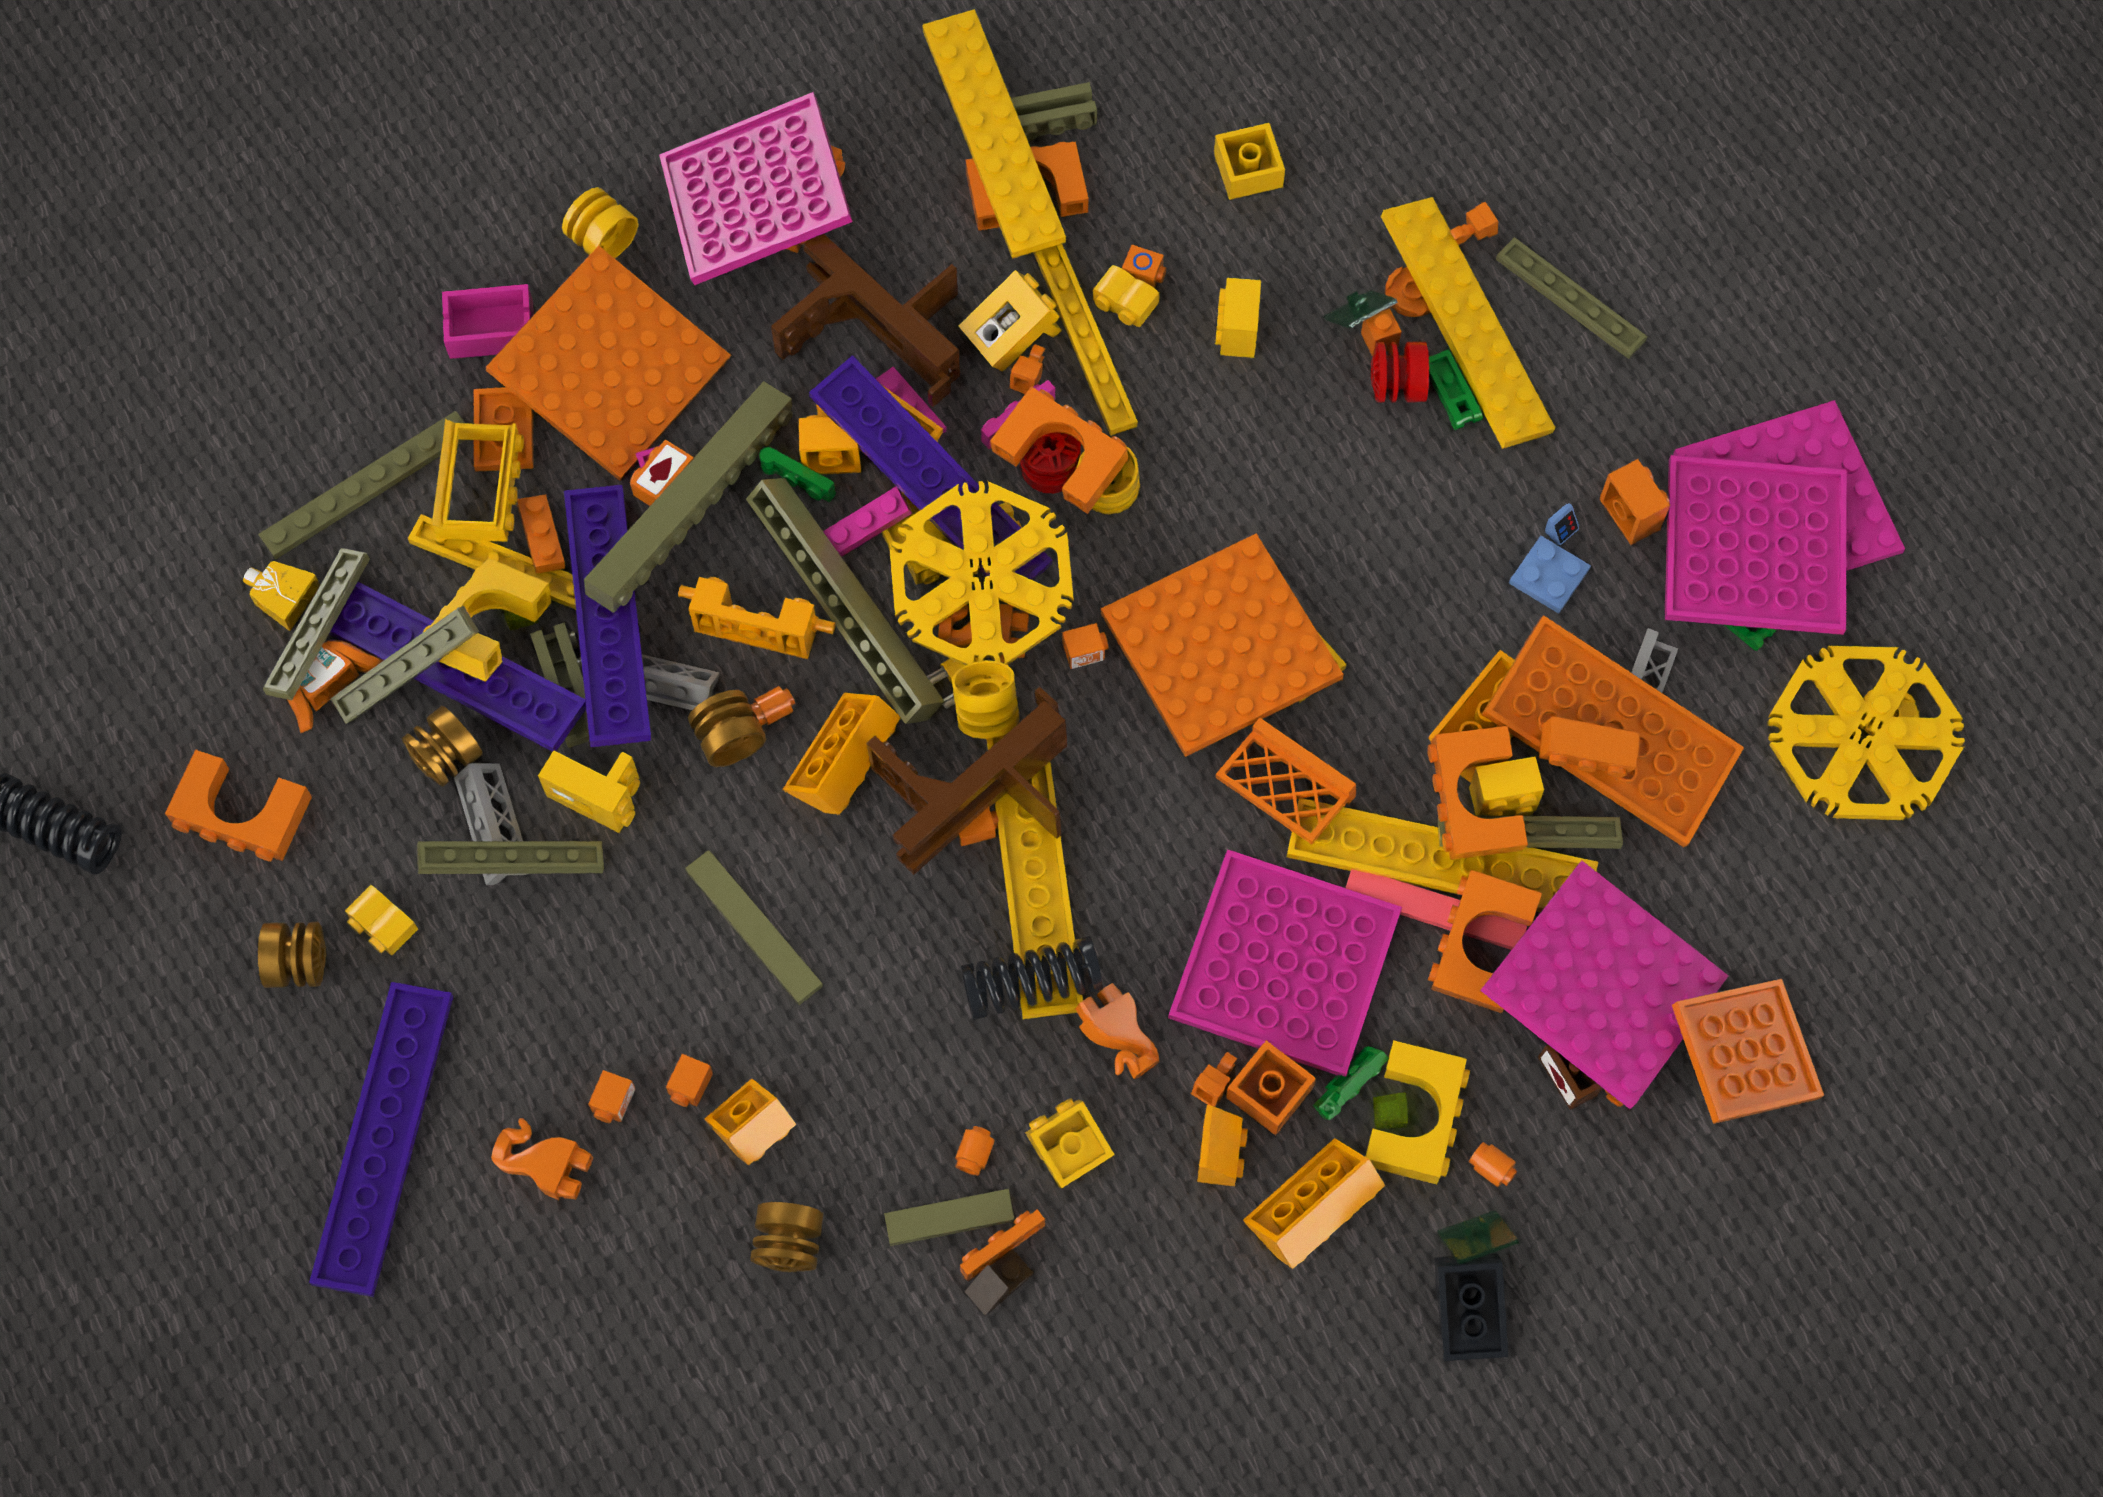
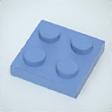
(1549, 574)

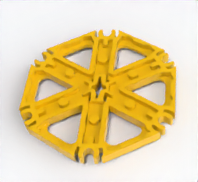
(1007, 584)
(1882, 755)

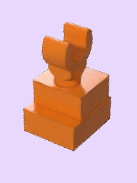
(1479, 222)
(1027, 371)
(1214, 1081)

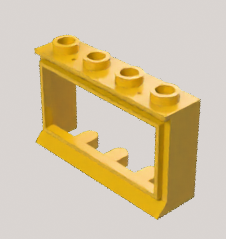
(506, 492)

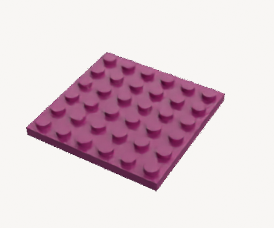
(754, 188)
(1816, 440)
(1756, 545)
(1285, 962)
(1602, 982)

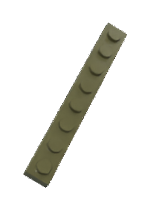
(356, 489)

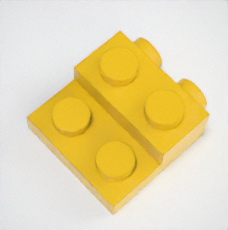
(1069, 1142)

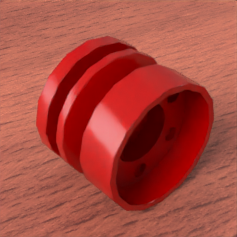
(1400, 372)
(1051, 462)

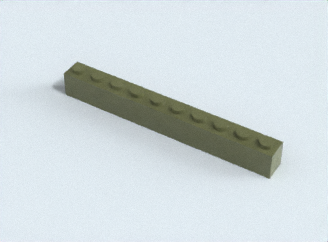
(688, 497)
(845, 600)

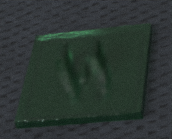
(1360, 308)
(1477, 1237)

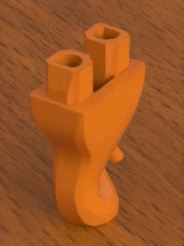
(1010, 621)
(1117, 1028)
(545, 1162)

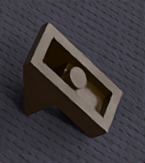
(998, 1282)

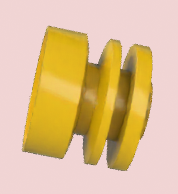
(599, 221)
(1123, 491)
(985, 699)

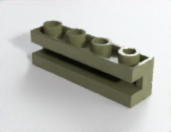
(1056, 110)
(564, 669)

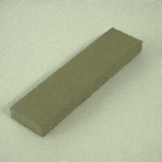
(949, 1217)

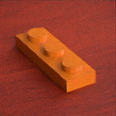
(540, 534)
(1001, 1243)

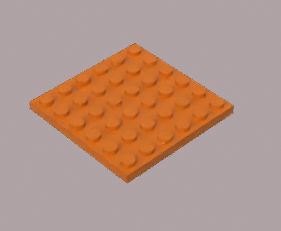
(608, 362)
(1221, 644)

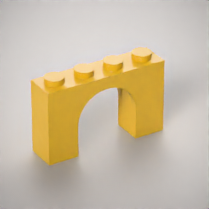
(493, 587)
(1441, 1077)

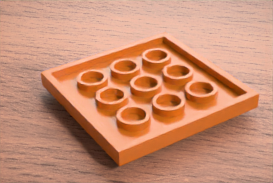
(1747, 1050)

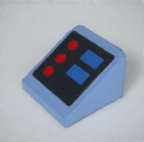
(1562, 524)

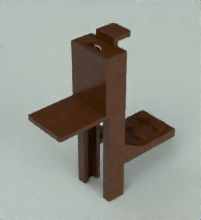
(861, 297)
(950, 807)

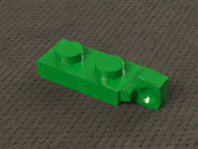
(1341, 1089)

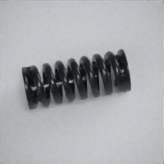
(78, 833)
(976, 987)

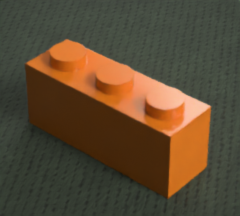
(1589, 746)

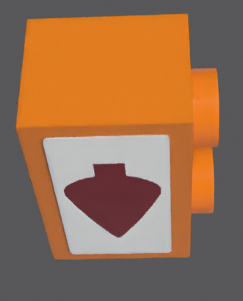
(659, 471)

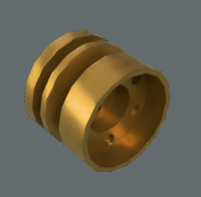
(727, 728)
(441, 746)
(289, 955)
(787, 1231)

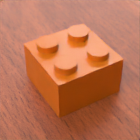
(1635, 501)
(1270, 1087)

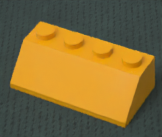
(1468, 710)
(839, 752)
(1314, 1202)

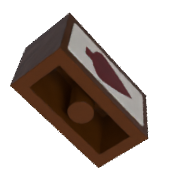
(1569, 1080)

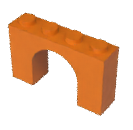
(1057, 164)
(1040, 415)
(1466, 833)
(266, 834)
(1480, 897)

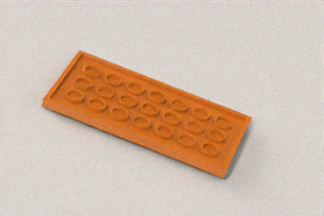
(1679, 754)

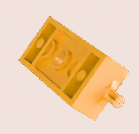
(716, 616)

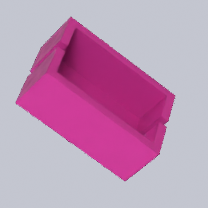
(484, 319)

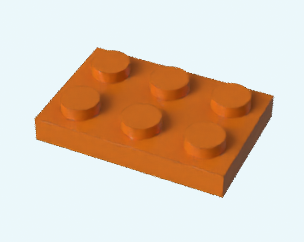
(501, 407)

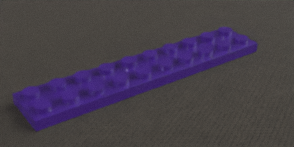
(907, 453)
(607, 639)
(509, 696)
(381, 1140)

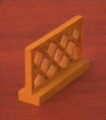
(1300, 760)

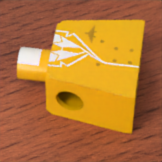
(282, 591)

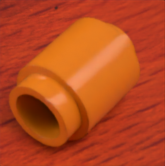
(773, 705)
(974, 1150)
(1493, 1164)

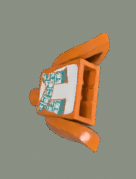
(329, 674)

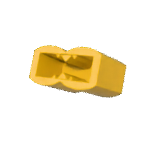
(1125, 296)
(380, 920)

